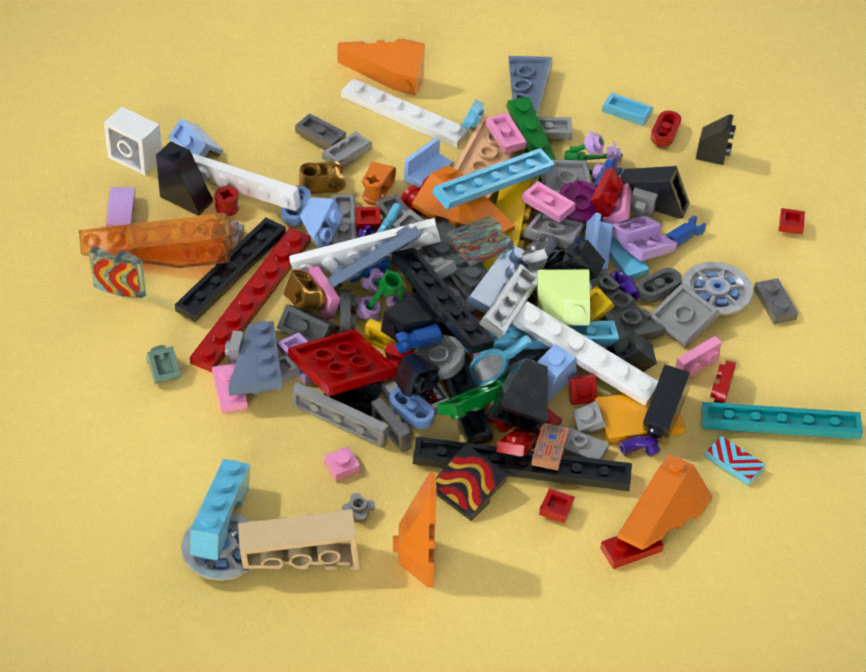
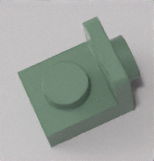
(163, 364)

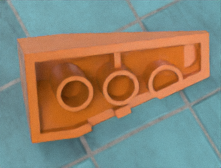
(667, 502)

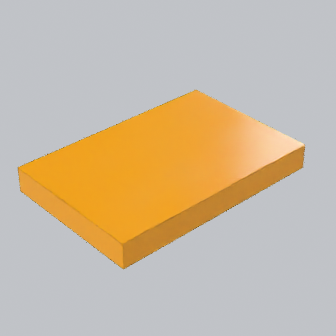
(626, 417)

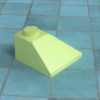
(565, 295)

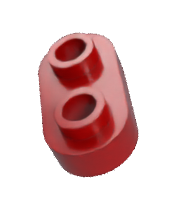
(666, 128)
(725, 375)

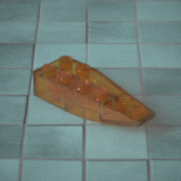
(168, 242)

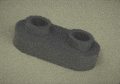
(659, 284)
(347, 303)

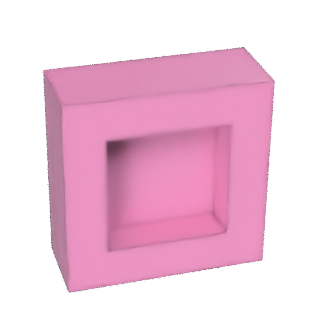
(342, 464)

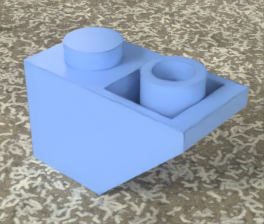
(321, 219)

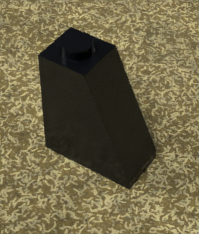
(181, 179)
(665, 182)
(409, 315)
(523, 397)
(666, 402)

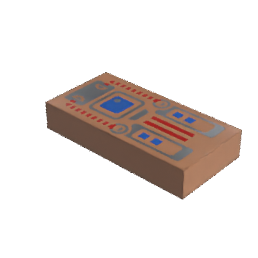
(550, 446)

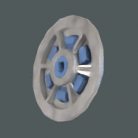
(720, 285)
(229, 563)

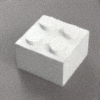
(132, 140)

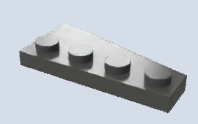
(467, 275)
(626, 313)

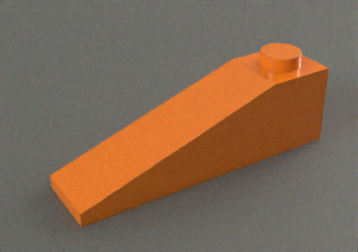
(388, 63)
(464, 213)
(417, 534)

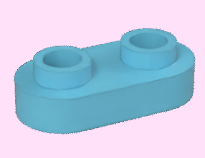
(474, 115)

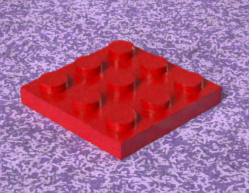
(341, 362)

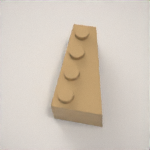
(300, 541)

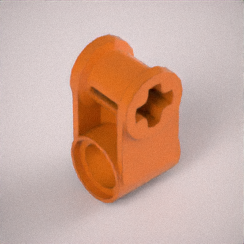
(377, 182)

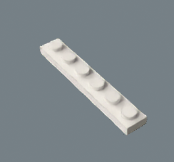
(404, 113)
(249, 183)
(342, 253)
(586, 353)

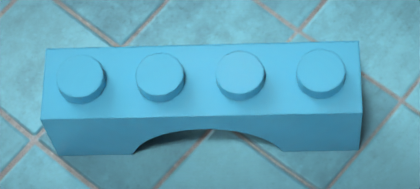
(212, 521)

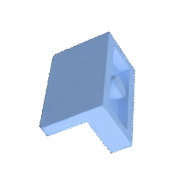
(193, 138)
(424, 162)
(599, 235)

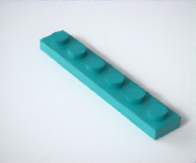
(781, 420)

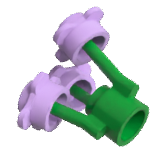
(594, 144)
(380, 284)

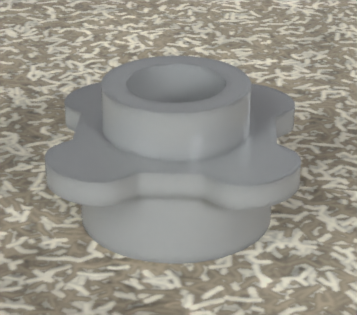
(359, 513)

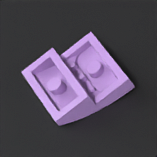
(643, 238)

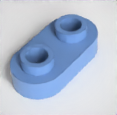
(293, 217)
(414, 410)

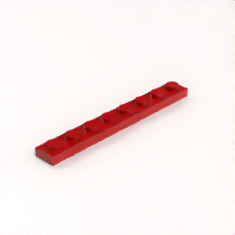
(250, 299)

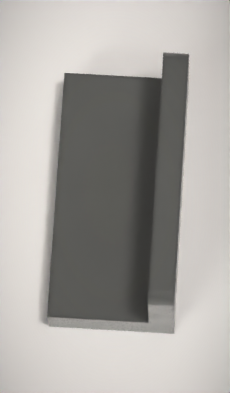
(306, 323)

